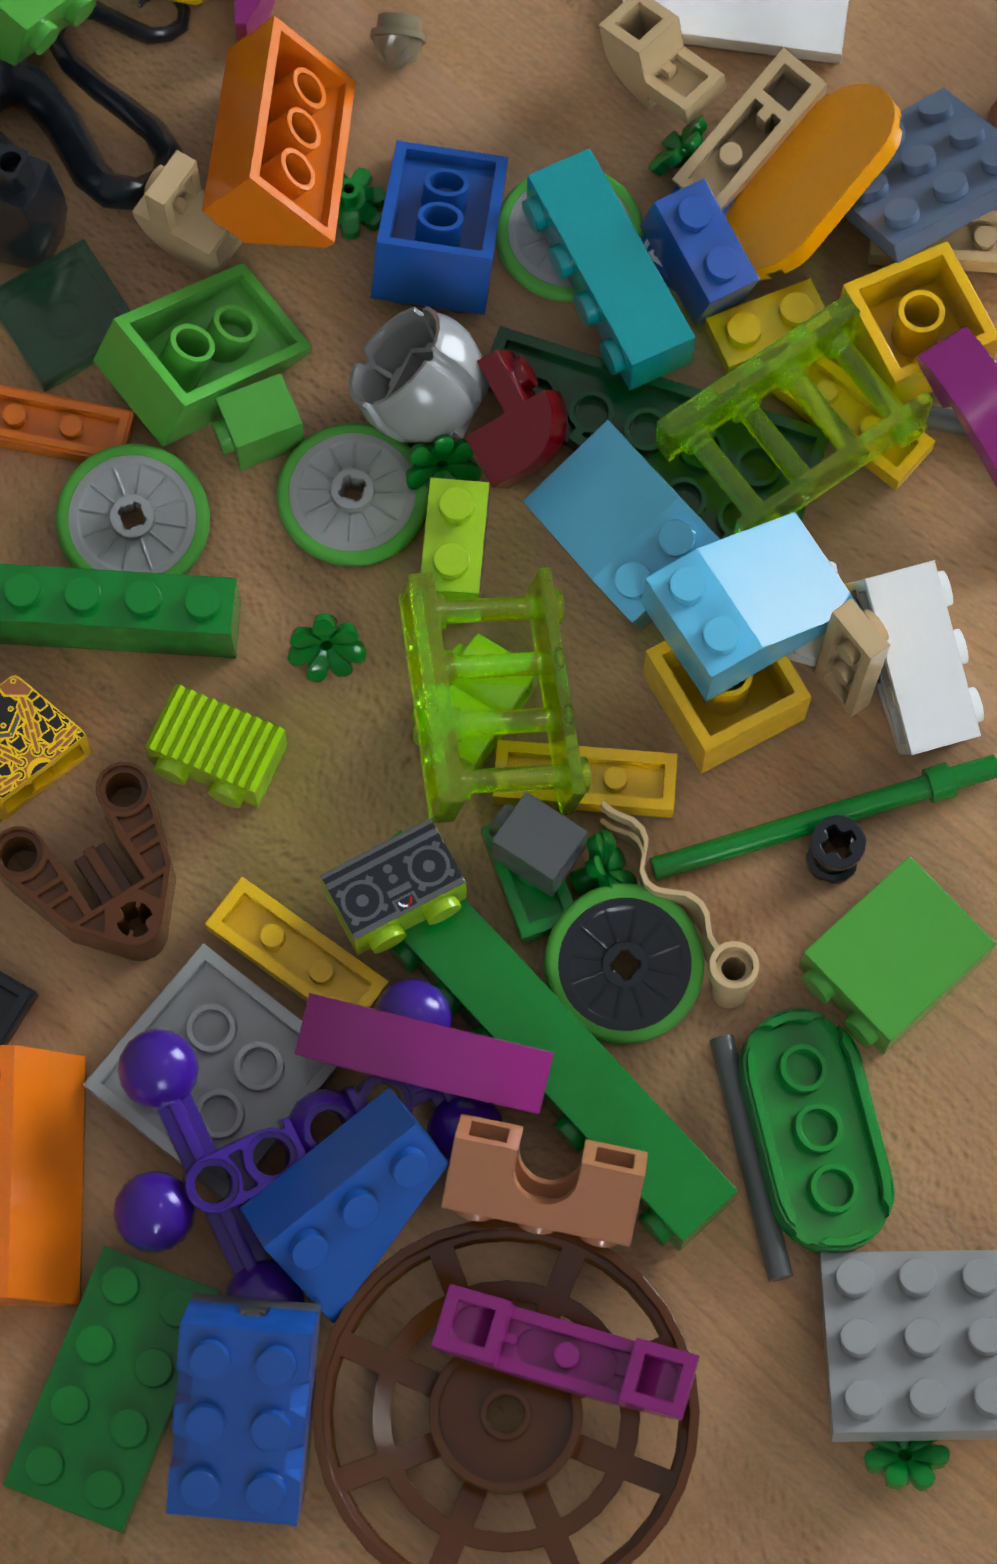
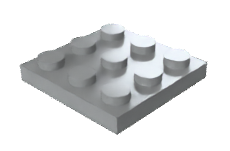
(242, 1054)
(910, 1344)

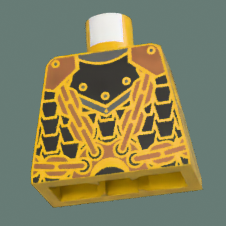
(35, 745)

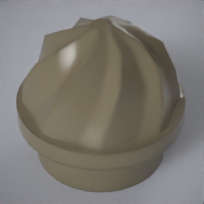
(398, 38)

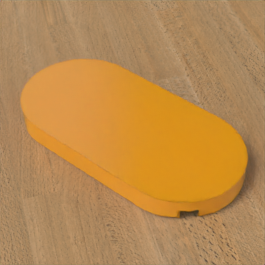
(815, 177)

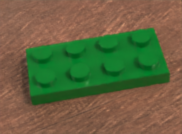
(107, 1393)

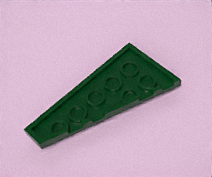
(597, 396)

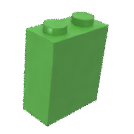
(894, 956)

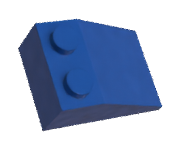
(439, 228)

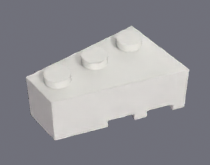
(923, 670)

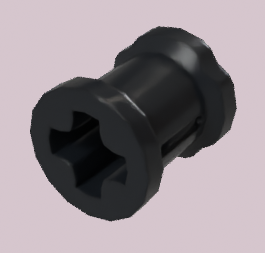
(840, 832)

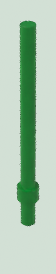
(935, 784)

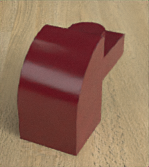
(529, 429)

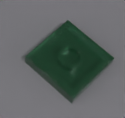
(60, 313)

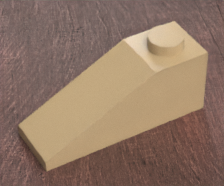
(754, 128)

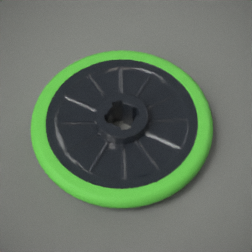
(657, 989)

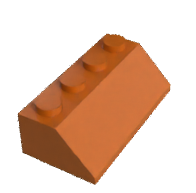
(279, 141)
(41, 1176)

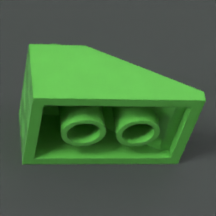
(195, 347)

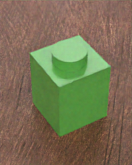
(258, 422)

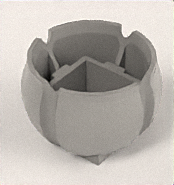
(419, 377)

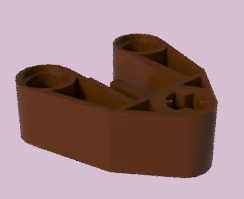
(56, 898)

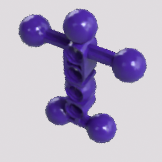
(159, 1210)

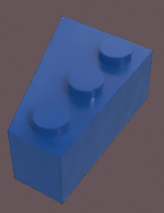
(347, 1201)

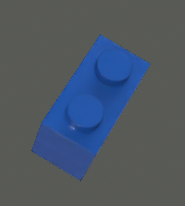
(699, 251)

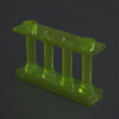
(786, 367)
(443, 726)

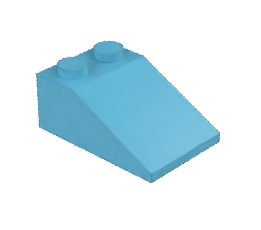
(617, 518)
(744, 602)

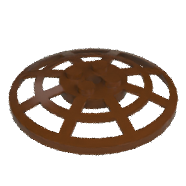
(460, 1404)

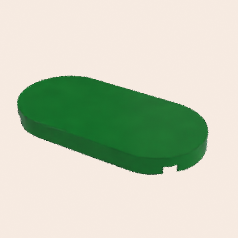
(815, 1131)

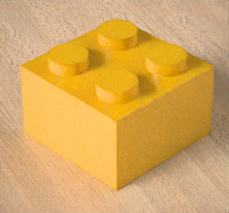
(912, 309)
(732, 720)

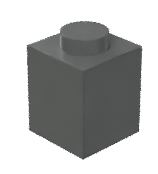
(536, 842)

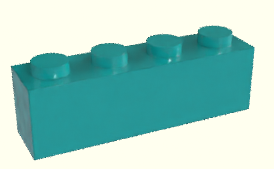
(608, 269)

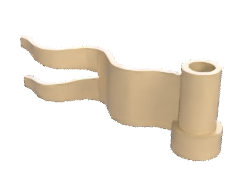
(732, 964)

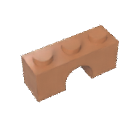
(492, 1182)

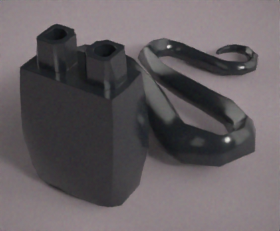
(30, 194)

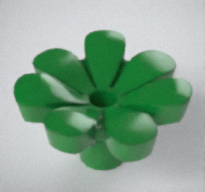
(679, 147)
(359, 204)
(443, 460)
(326, 647)
(603, 866)
(906, 1462)

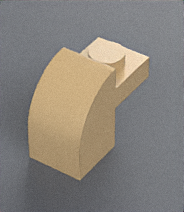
(652, 63)
(175, 219)

